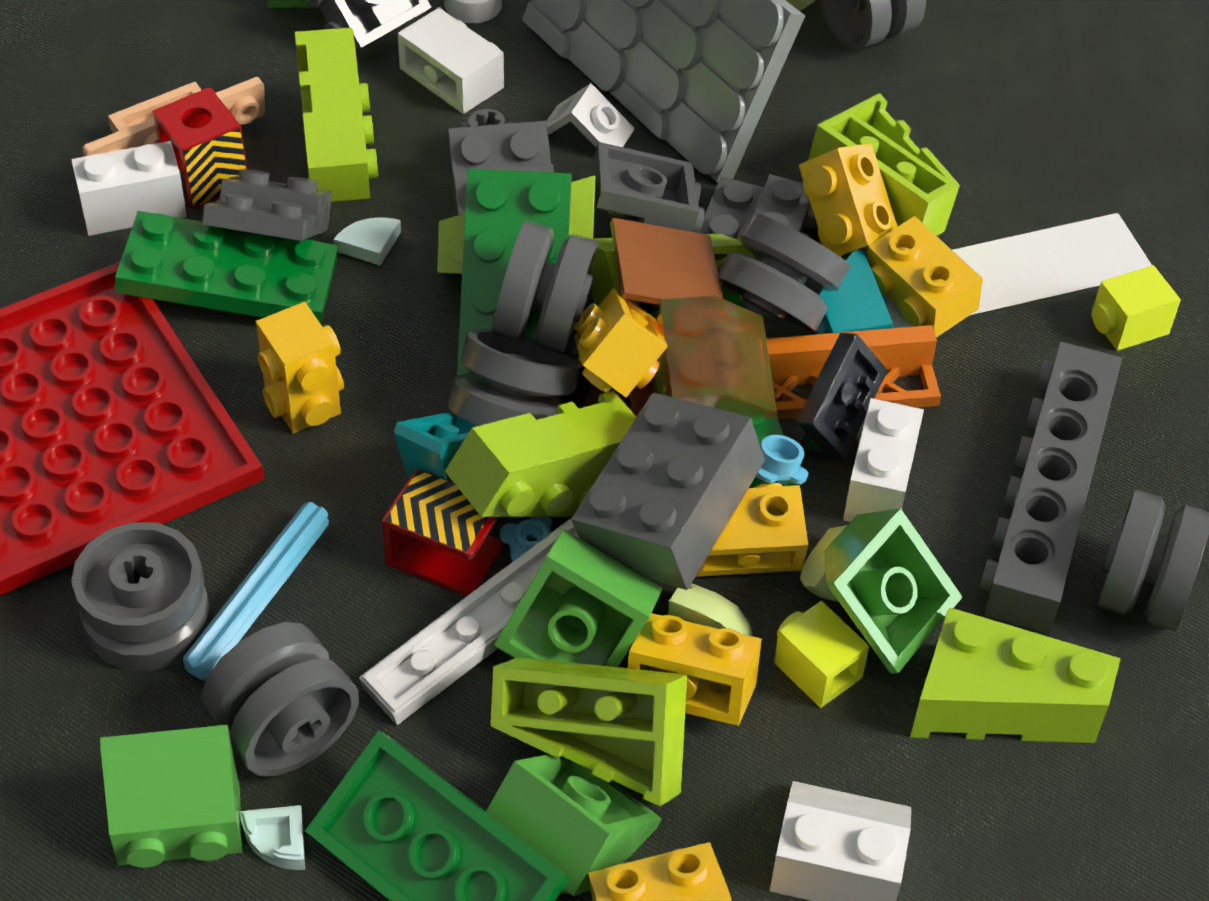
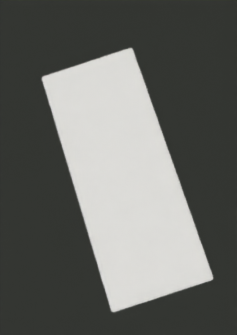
(1048, 262)

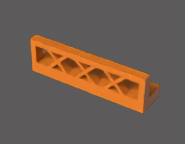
(901, 350)

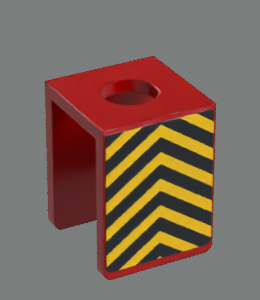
(204, 142)
(439, 535)

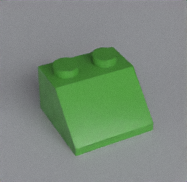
(889, 584)
(579, 608)
(172, 795)
(571, 816)

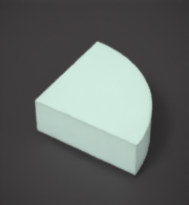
(369, 239)
(276, 835)

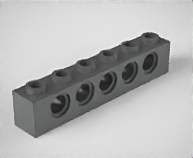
(1053, 488)

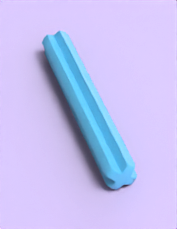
(256, 590)

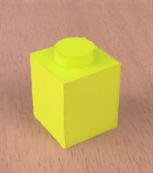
(1135, 307)
(820, 653)

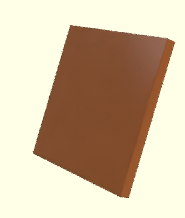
(663, 262)

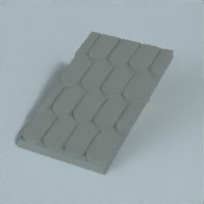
(679, 66)

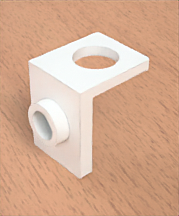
(592, 116)

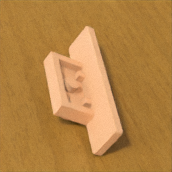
(137, 127)

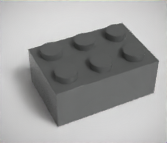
(670, 488)

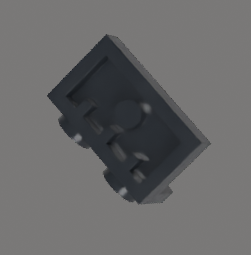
(840, 398)

